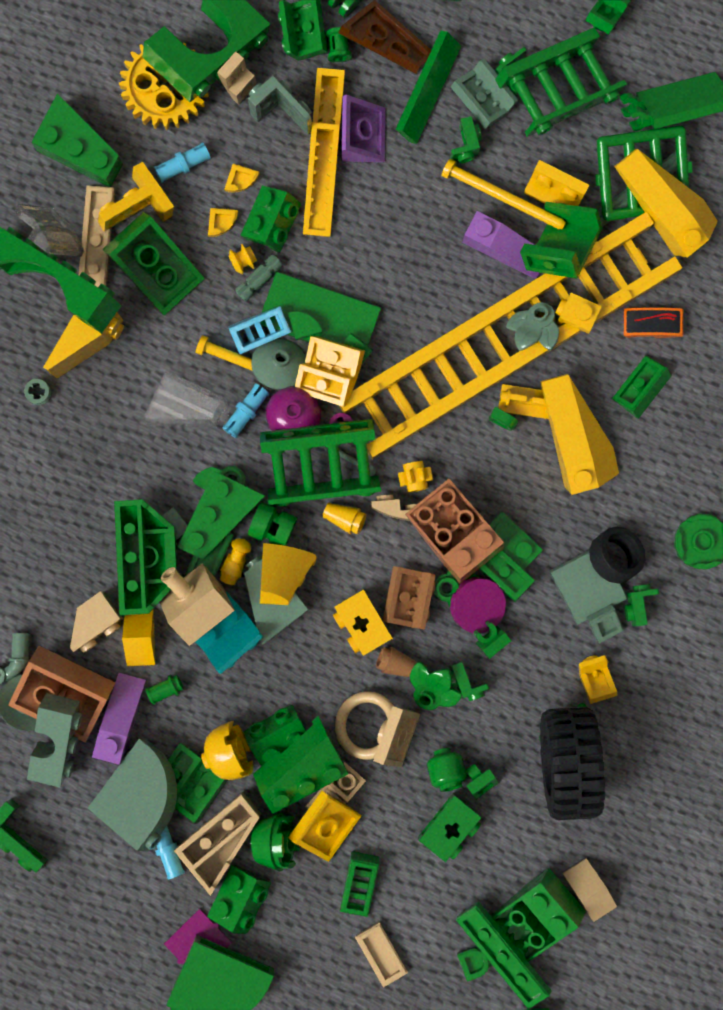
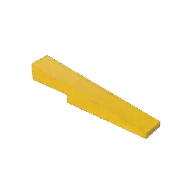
(323, 152)

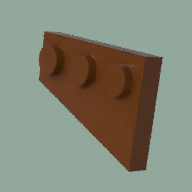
(386, 36)

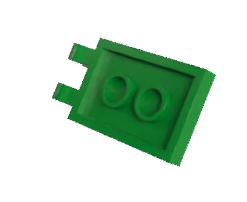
(674, 102)

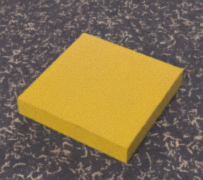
(324, 826)

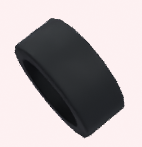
(631, 546)

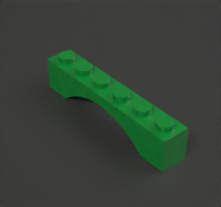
(83, 299)

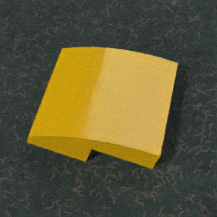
(329, 370)

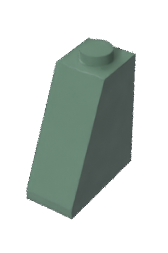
(270, 618)

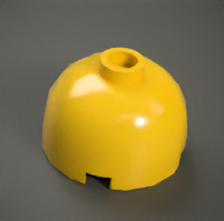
(226, 752)

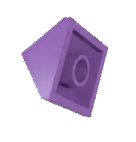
(362, 131)

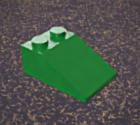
(153, 263)

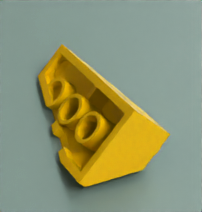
(674, 208)
(580, 443)

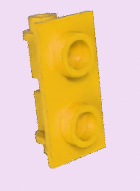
(523, 401)

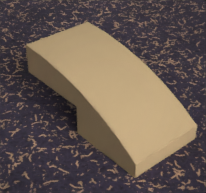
(237, 78)

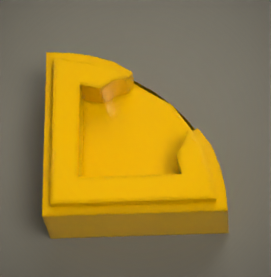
(240, 178)
(221, 221)

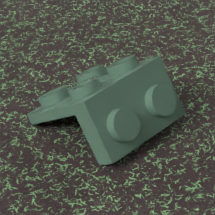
(267, 96)

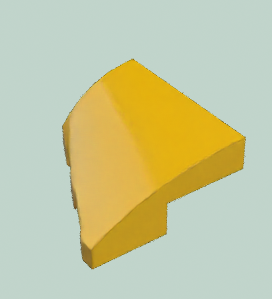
(283, 572)

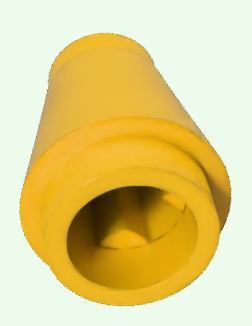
(345, 517)

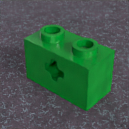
(435, 836)

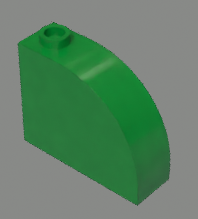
(219, 979)

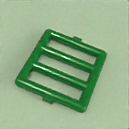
(628, 141)

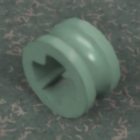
(43, 385)

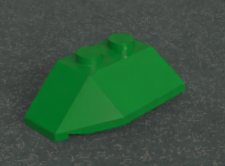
(143, 554)

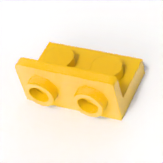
(555, 186)

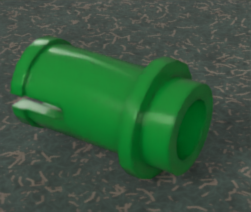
(165, 689)

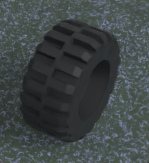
(572, 763)

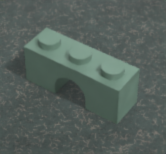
(57, 719)

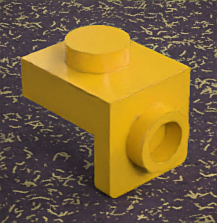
(578, 312)
(597, 679)

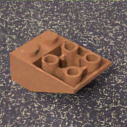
(455, 531)

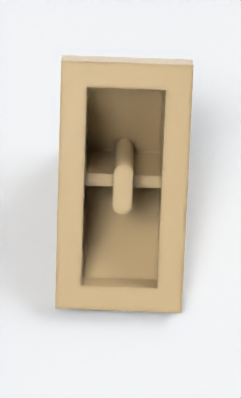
(590, 889)

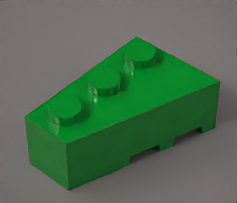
(75, 144)

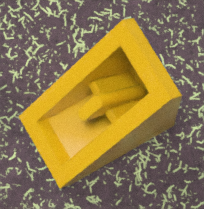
(139, 639)

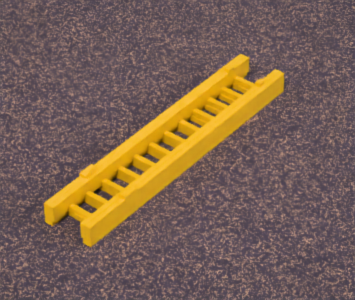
(483, 322)

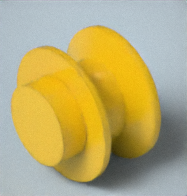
(242, 259)

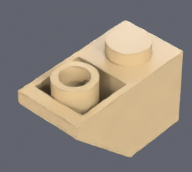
(92, 620)

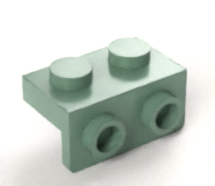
(482, 94)

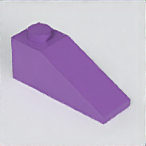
(497, 242)
(119, 719)

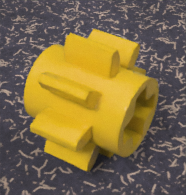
(415, 476)

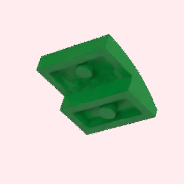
(195, 784)

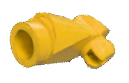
(235, 561)

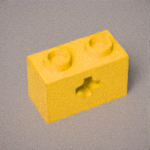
(376, 631)

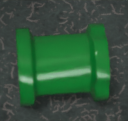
(338, 46)

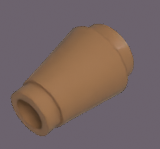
(394, 662)

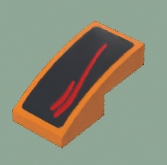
(653, 322)

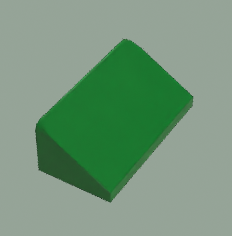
(642, 386)

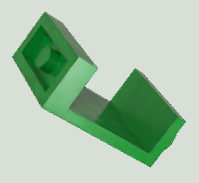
(567, 249)

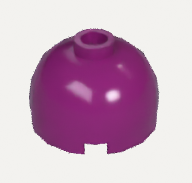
(292, 409)

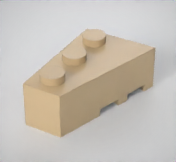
(216, 842)

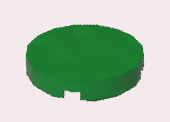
(691, 543)

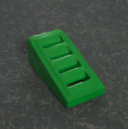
(365, 861)

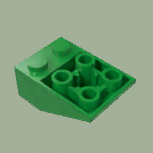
(539, 915)

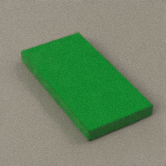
(334, 312)

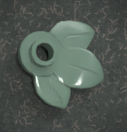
(532, 329)

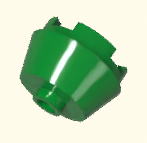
(271, 842)

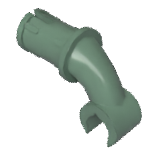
(19, 657)

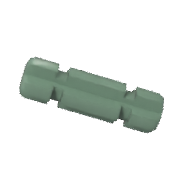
(259, 277)

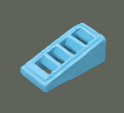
(255, 320)

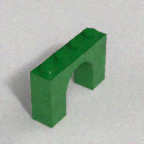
(196, 72)

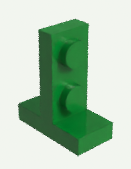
(28, 856)

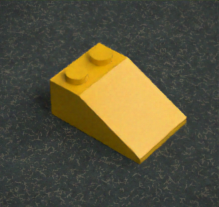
(79, 343)

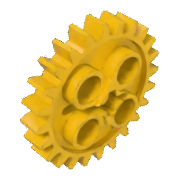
(147, 100)

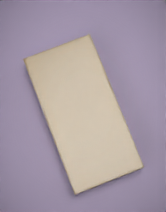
(381, 954)

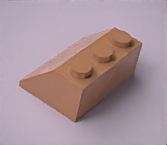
(61, 677)

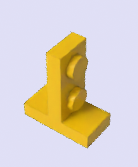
(136, 200)

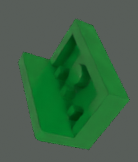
(302, 28)
(271, 218)
(274, 733)
(239, 900)

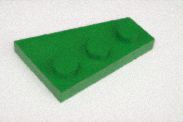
(217, 513)

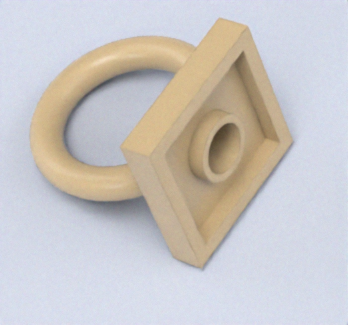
(393, 735)

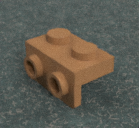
(409, 598)

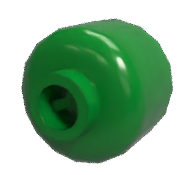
(446, 770)

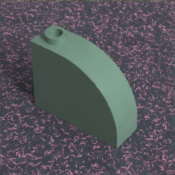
(139, 797)

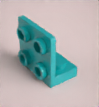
(230, 638)

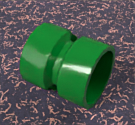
(263, 521)

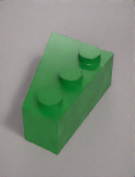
(300, 769)

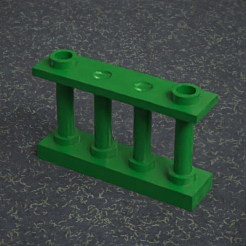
(538, 66)
(331, 437)

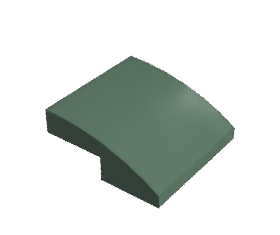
(584, 588)

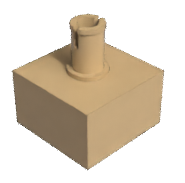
(194, 602)

